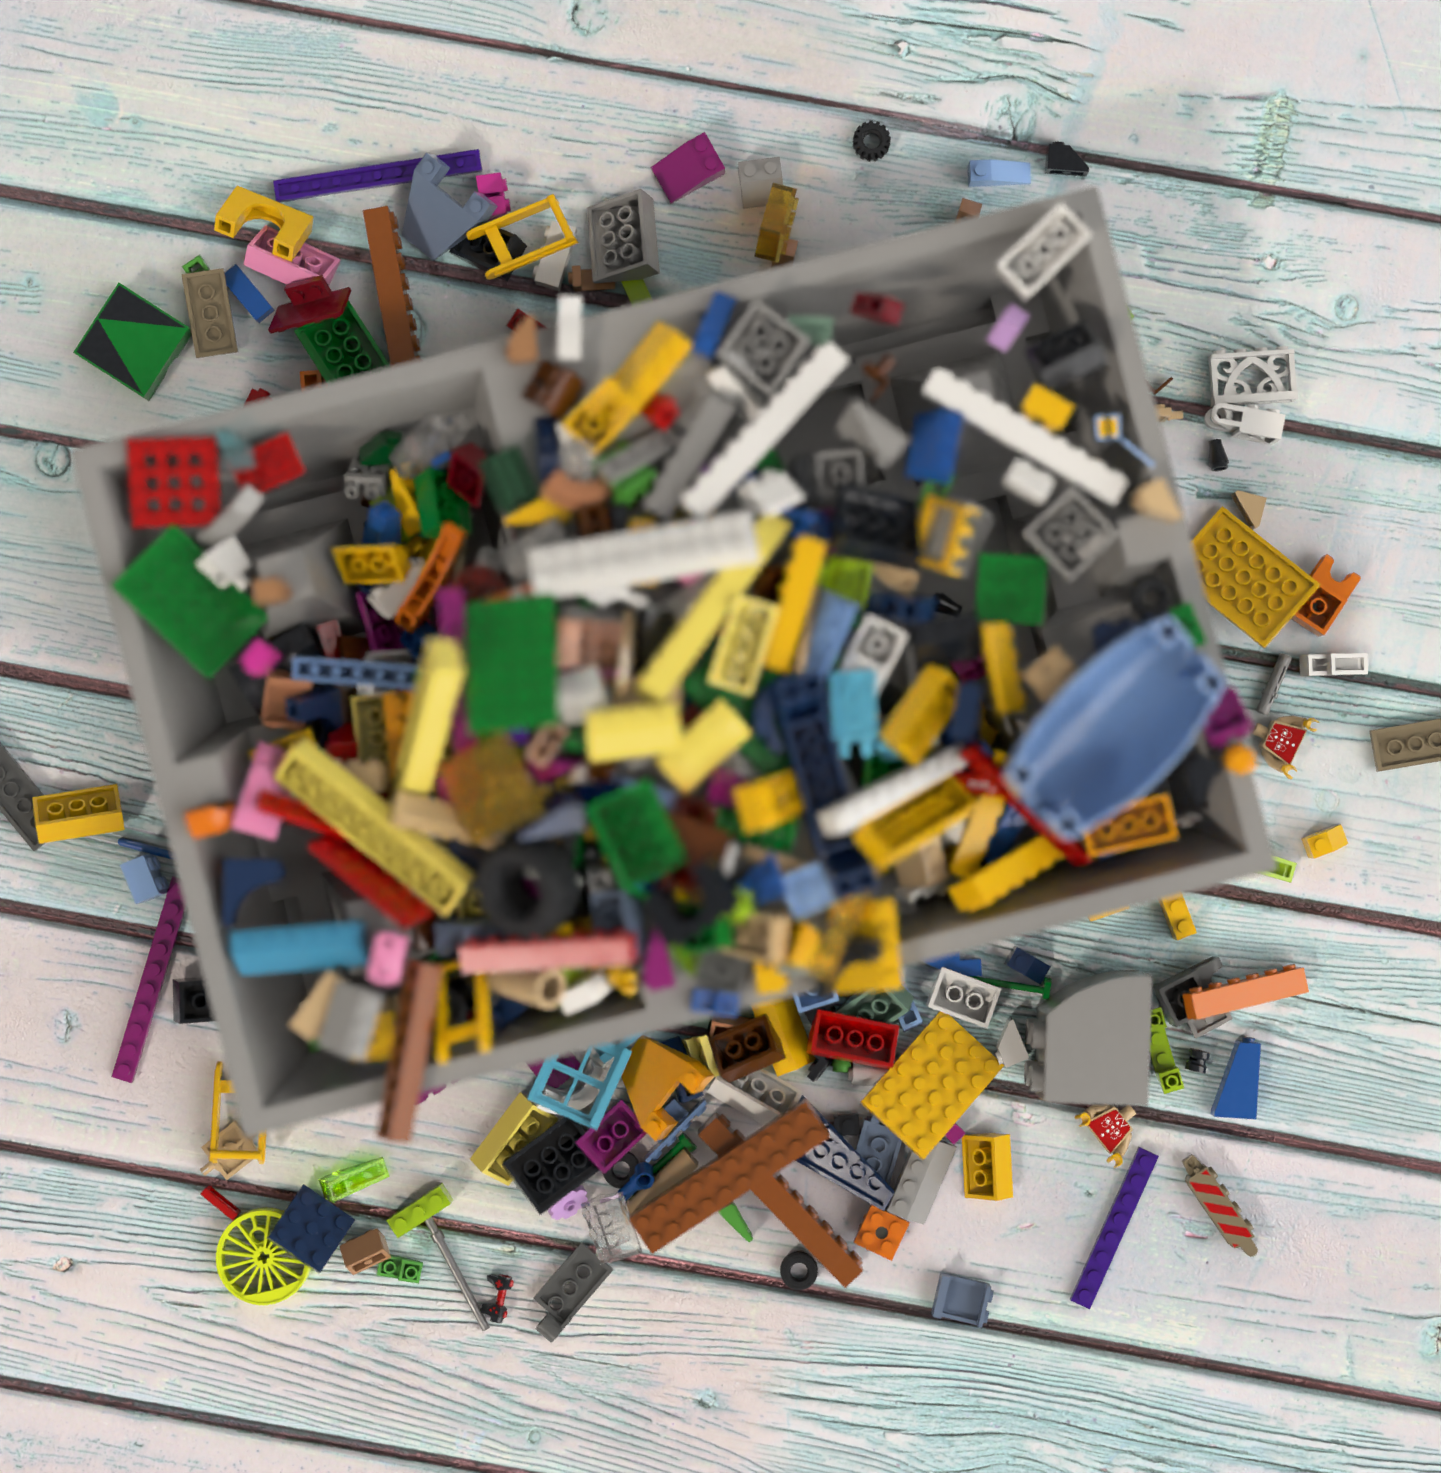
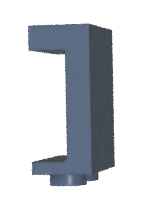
(962, 1299)

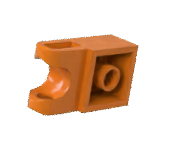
(1329, 598)

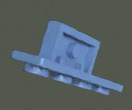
(683, 1118)

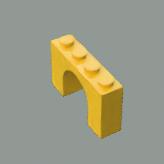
(247, 205)

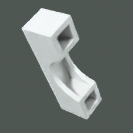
(636, 601)

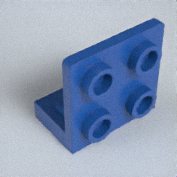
(807, 523)

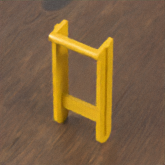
(498, 244)
(480, 1028)
(225, 1086)

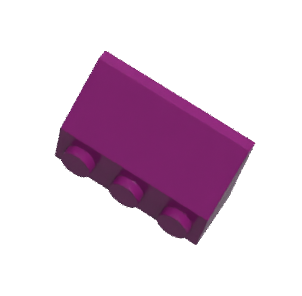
(381, 632)

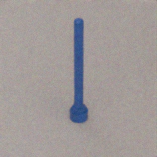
(145, 848)

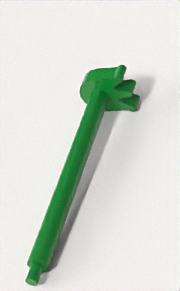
(1045, 990)
(685, 1141)

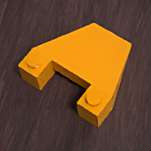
(653, 1076)

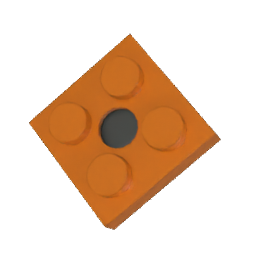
(881, 1232)

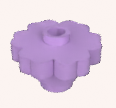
(569, 1204)

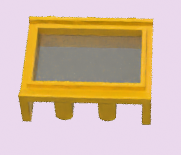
(940, 531)

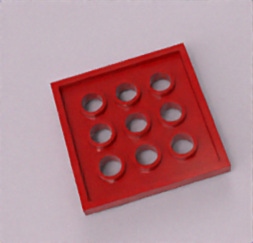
(141, 493)

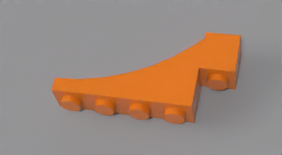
(433, 577)

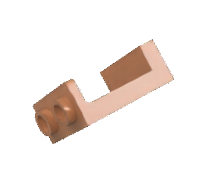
(278, 687)

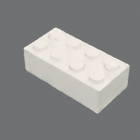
(1043, 252)

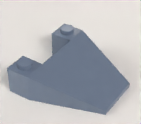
(435, 219)

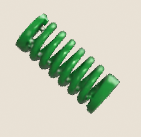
(780, 830)

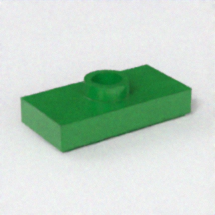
(1188, 622)

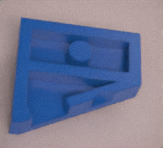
(764, 881)

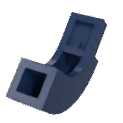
(763, 711)

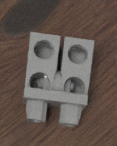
(367, 480)

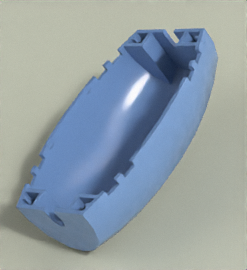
(1113, 728)

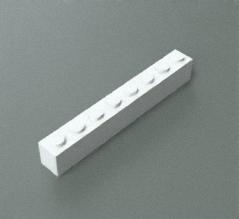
(891, 790)

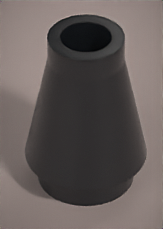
(1217, 456)
(619, 518)
(946, 605)

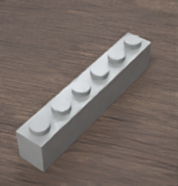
(689, 458)

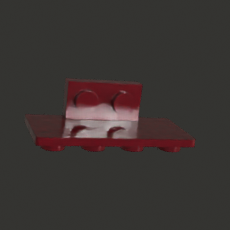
(310, 303)

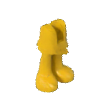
(619, 975)

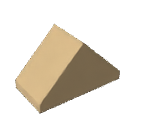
(1250, 506)

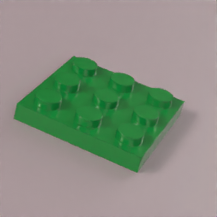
(1010, 589)

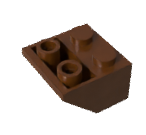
(553, 389)
(593, 521)

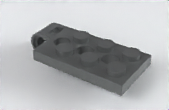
(558, 1319)

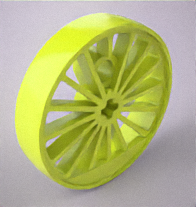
(260, 1298)

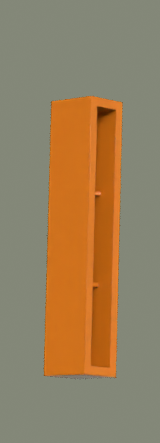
(1245, 993)

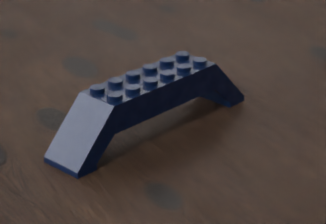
(821, 782)

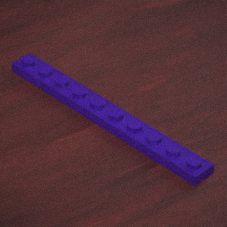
(369, 177)

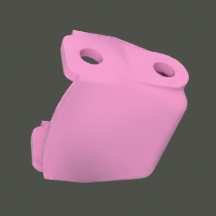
(389, 954)

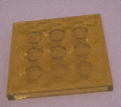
(490, 788)

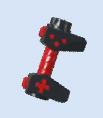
(498, 1310)

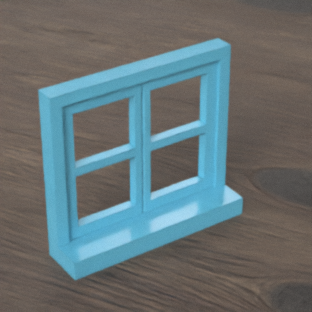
(606, 1088)

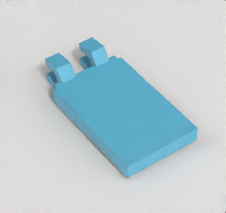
(853, 709)

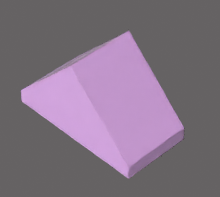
(1008, 328)

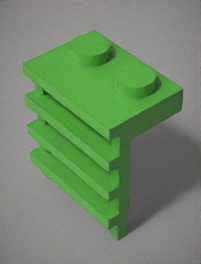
(634, 485)

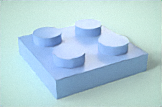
(807, 890)

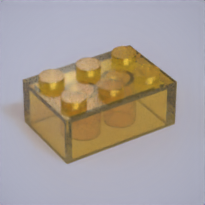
(776, 223)

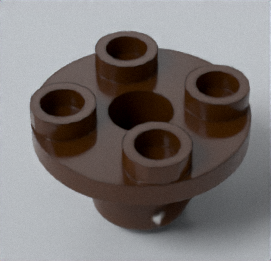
(769, 581)

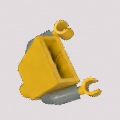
(801, 945)

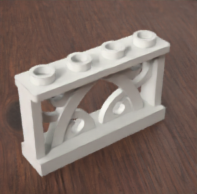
(1275, 395)

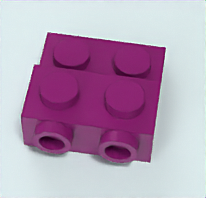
(1227, 719)

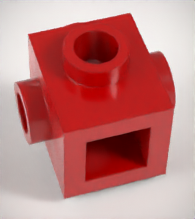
(660, 411)

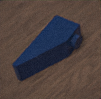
(900, 606)

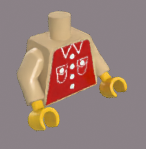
(1282, 740)
(1109, 1128)

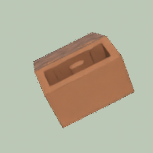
(588, 642)

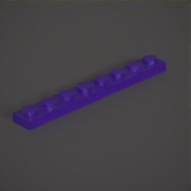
(1114, 1227)

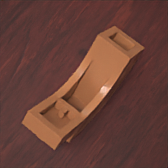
(570, 493)

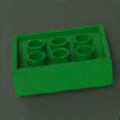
(342, 346)
(635, 834)

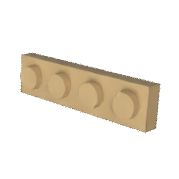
(626, 660)

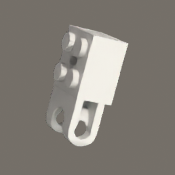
(1247, 422)
(864, 657)

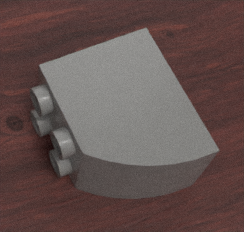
(1093, 1041)

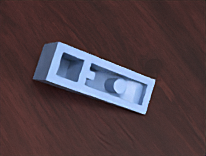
(998, 173)

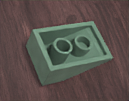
(878, 1005)

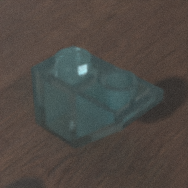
(237, 452)

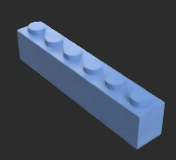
(354, 671)

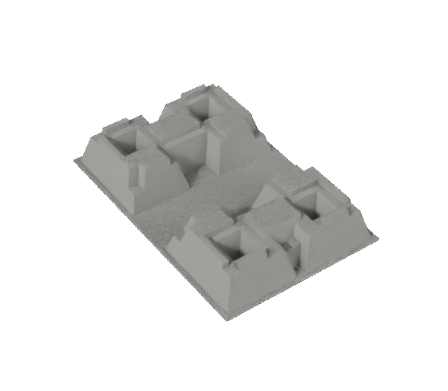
(952, 301)

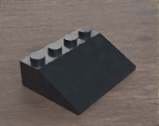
(876, 527)
(292, 644)
(551, 1165)

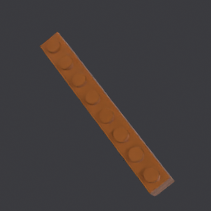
(409, 1052)

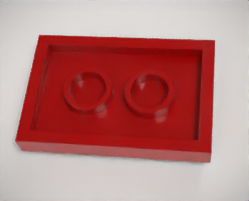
(276, 464)

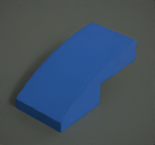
(714, 1002)

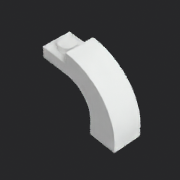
(582, 1094)

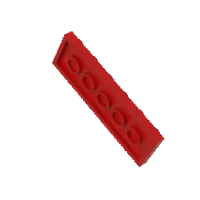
(371, 880)

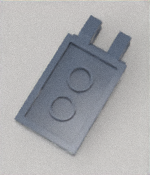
(878, 1147)

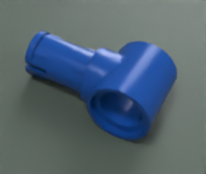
(638, 1182)

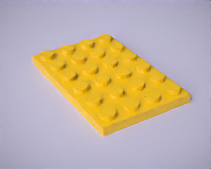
(1249, 578)
(932, 1084)

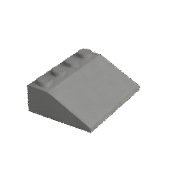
(623, 238)

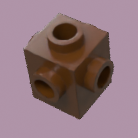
(599, 770)

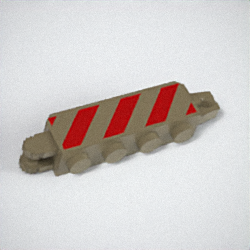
(1218, 1206)

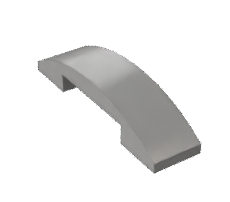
(229, 520)

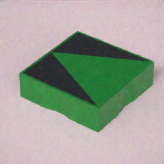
(133, 341)

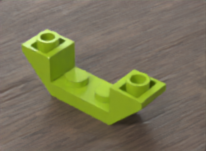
(1161, 1055)

